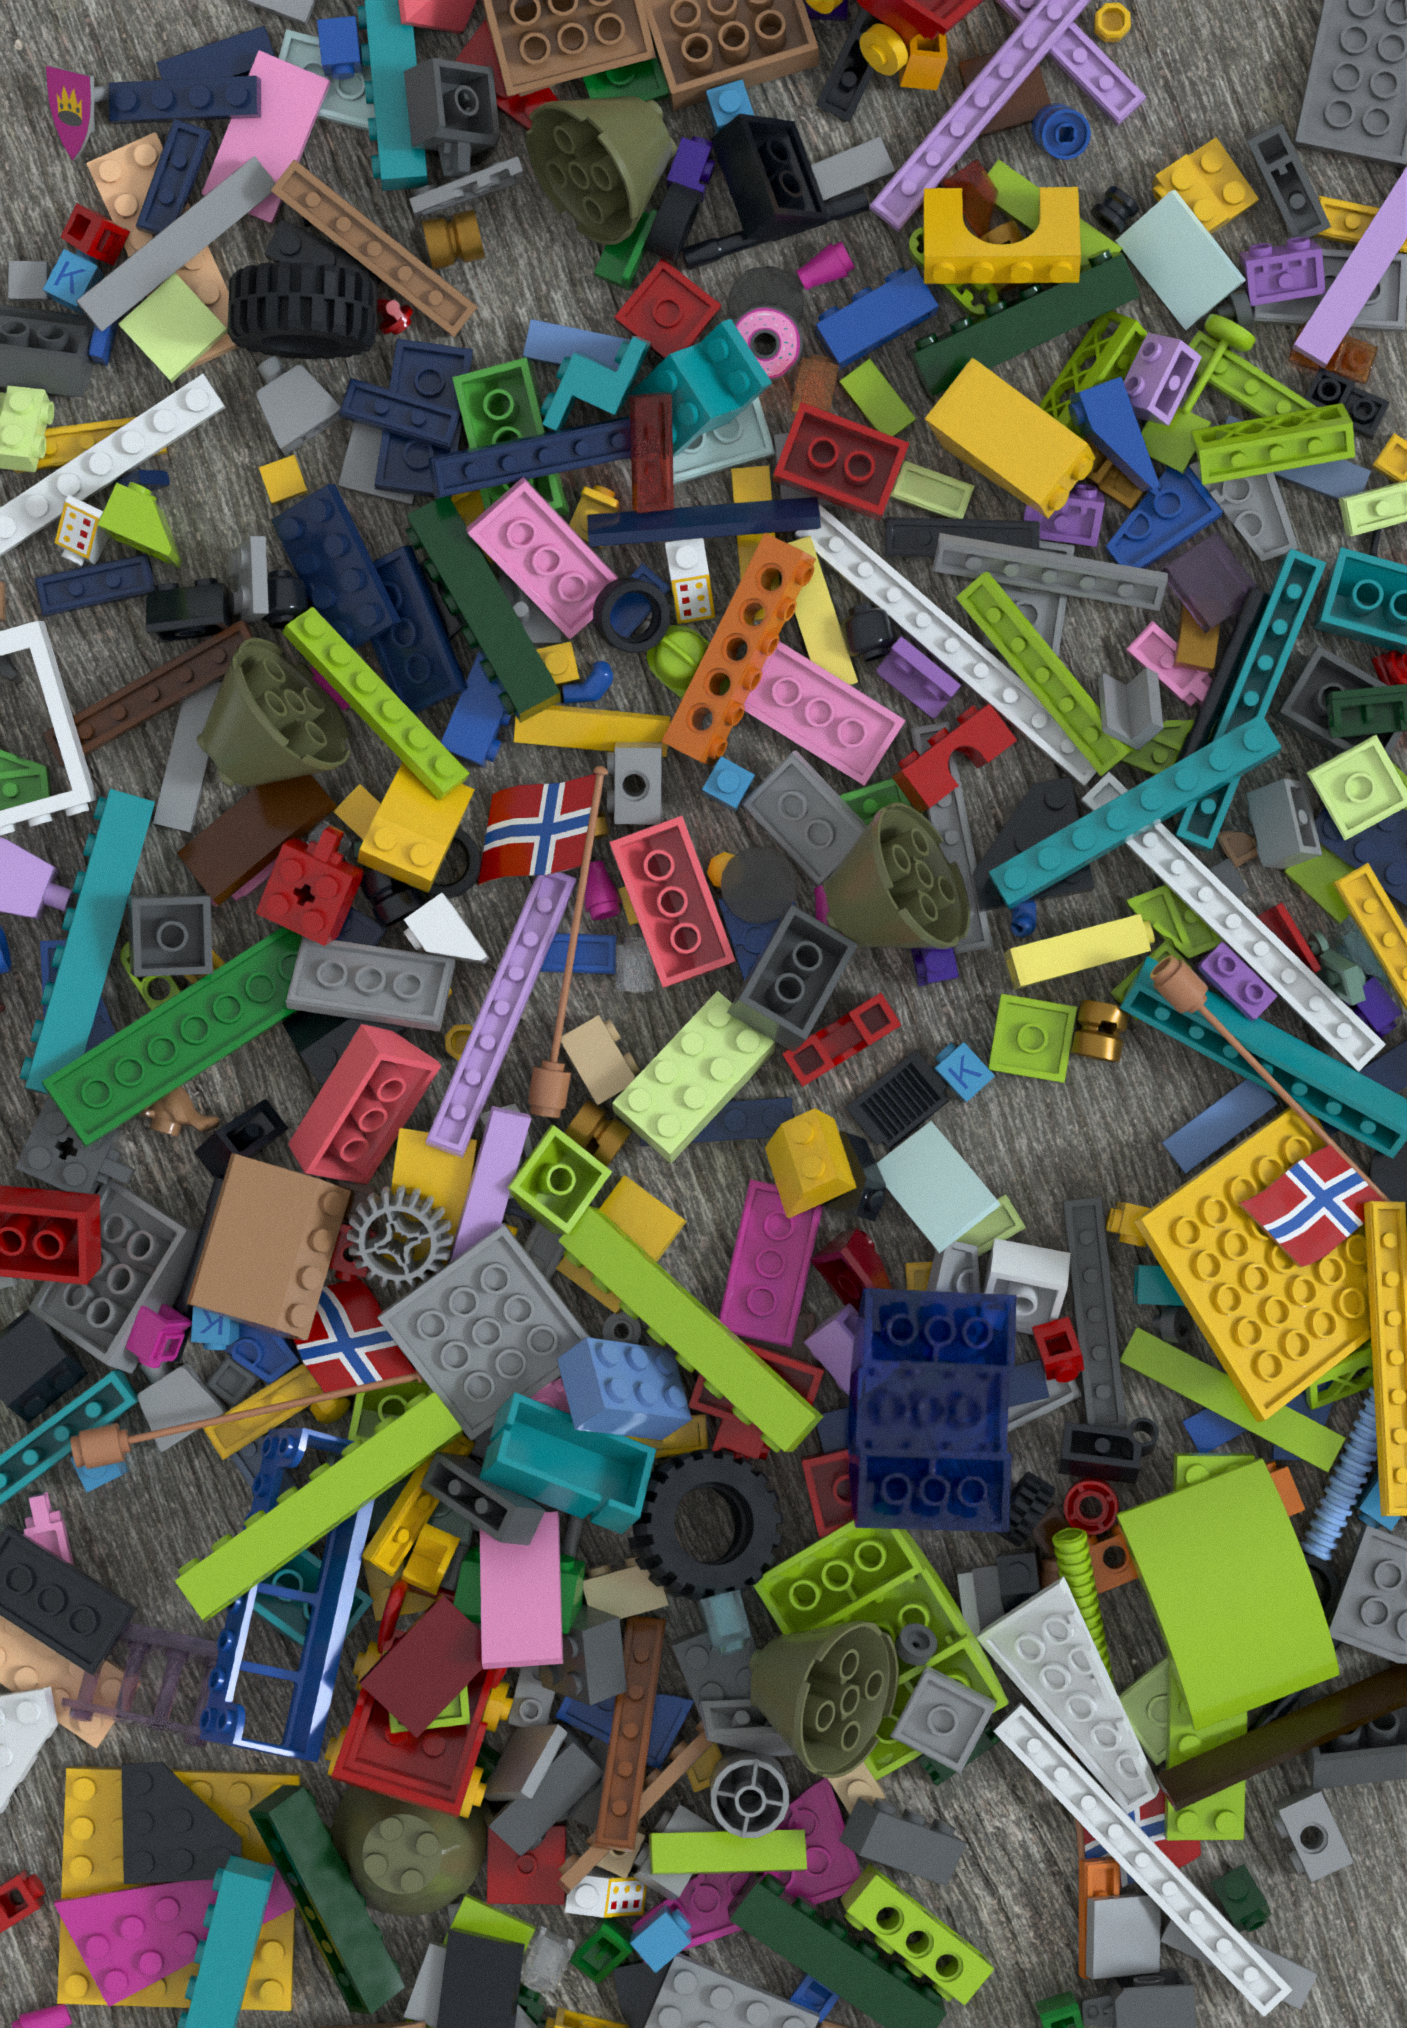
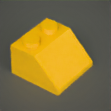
(808, 1162)

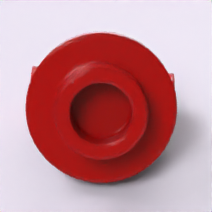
(395, 317)
(1391, 668)

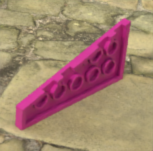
(828, 1875)
(147, 1930)

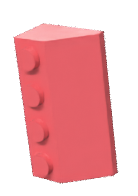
(672, 902)
(363, 1106)

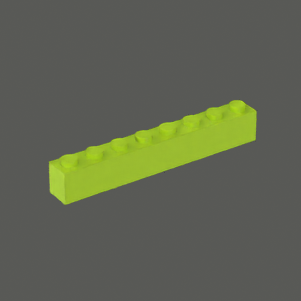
(690, 1330)
(319, 1506)

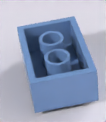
(623, 1389)

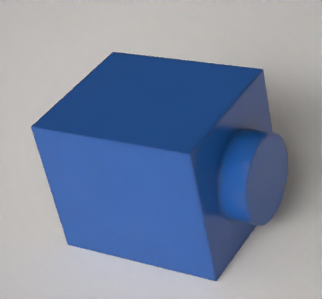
(340, 47)

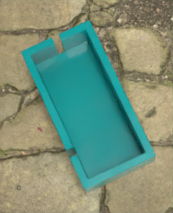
(567, 1468)

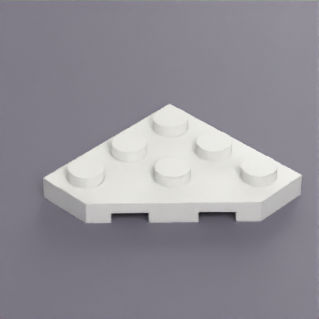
(25, 1724)

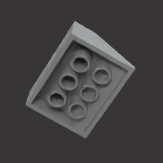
(141, 1265)

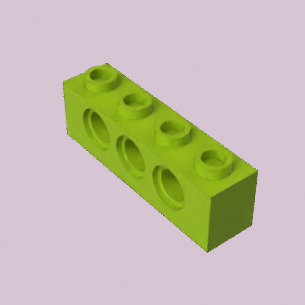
(876, 1891)

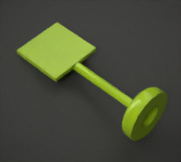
(1173, 443)

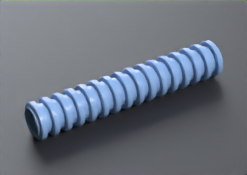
(1344, 1485)

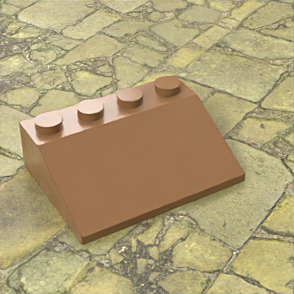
(564, 39)
(728, 41)
(269, 1247)

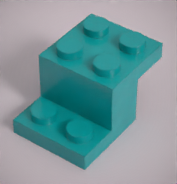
(594, 382)
(707, 383)

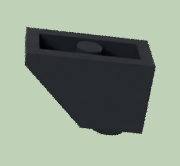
(241, 1136)
(868, 1196)

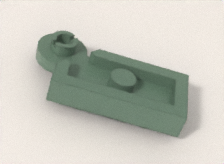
(1337, 972)

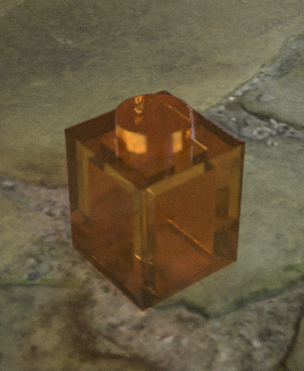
(815, 383)

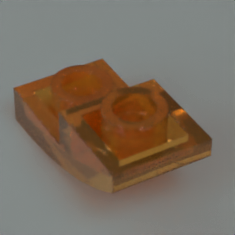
(1350, 360)

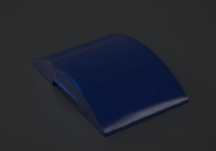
(931, 1410)

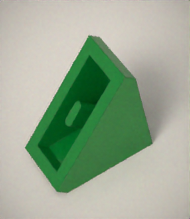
(602, 1949)
(1059, 2011)

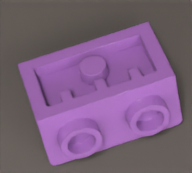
(1283, 271)
(1076, 521)
(917, 678)
(1235, 981)

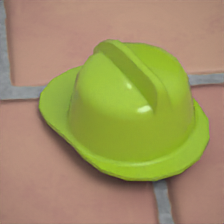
(678, 657)

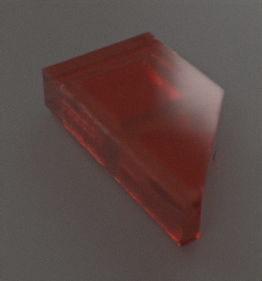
(978, 195)

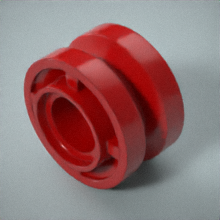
(1097, 1488)

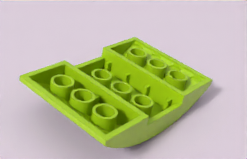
(888, 1582)
(1230, 1593)

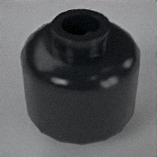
(285, 598)
(867, 633)

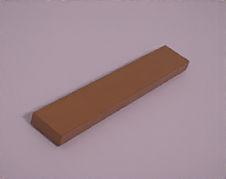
(630, 1735)

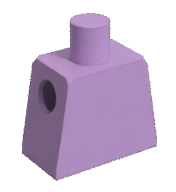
(29, 883)

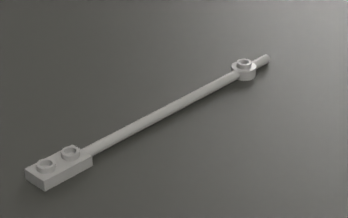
(531, 1700)

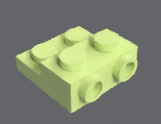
(23, 427)

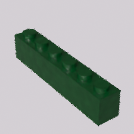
(1024, 322)
(482, 608)
(327, 1898)
(833, 1956)

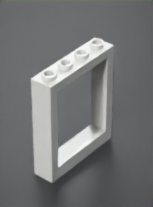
(35, 636)

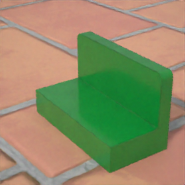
(622, 260)

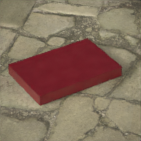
(427, 1666)

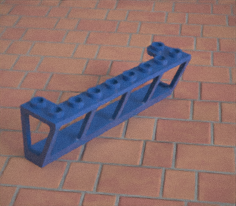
(327, 1625)

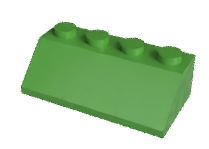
(501, 407)

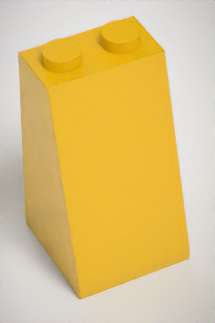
(1009, 439)
(434, 1174)

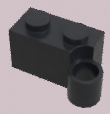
(1105, 1451)

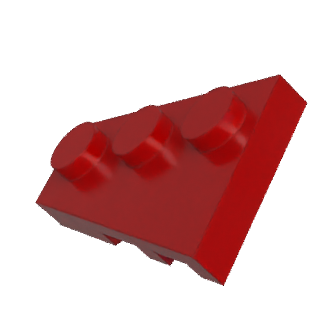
(481, 52)

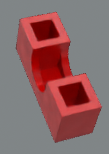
(926, 775)
(841, 1039)

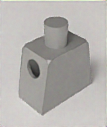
(294, 404)
(176, 1400)

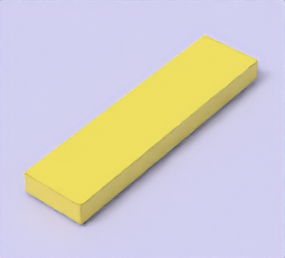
(820, 622)

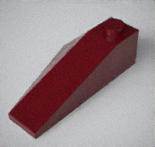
(850, 1266)

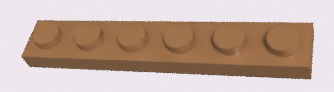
(373, 248)
(655, 1787)

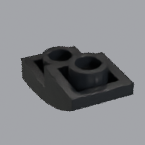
(1363, 407)

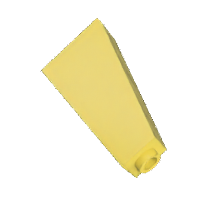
(1078, 951)

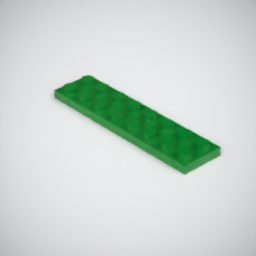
(177, 1039)

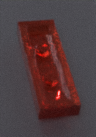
(651, 452)

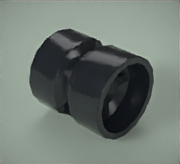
(392, 897)

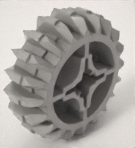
(394, 1207)

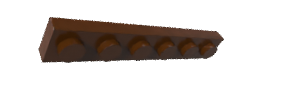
(154, 692)

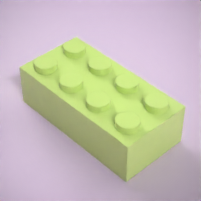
(692, 1078)

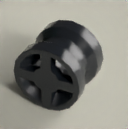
(1114, 210)

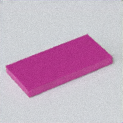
(768, 1267)

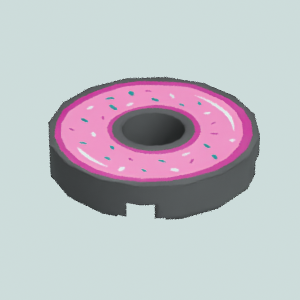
(784, 328)

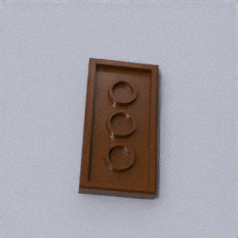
(253, 833)

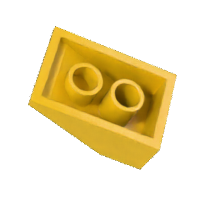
(413, 830)

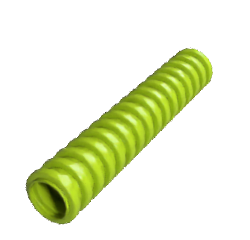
(1075, 1566)

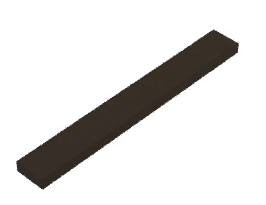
(1285, 1737)

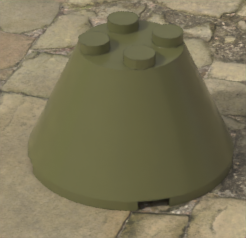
(600, 160)
(271, 720)
(898, 886)
(827, 1692)
(405, 1854)

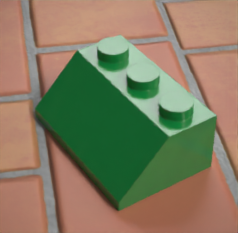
(469, 1591)

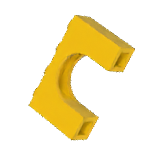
(959, 257)

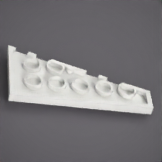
(1060, 1672)

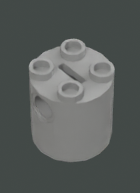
(748, 1793)

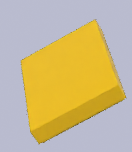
(643, 1220)

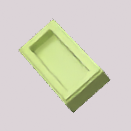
(931, 491)
(999, 1224)

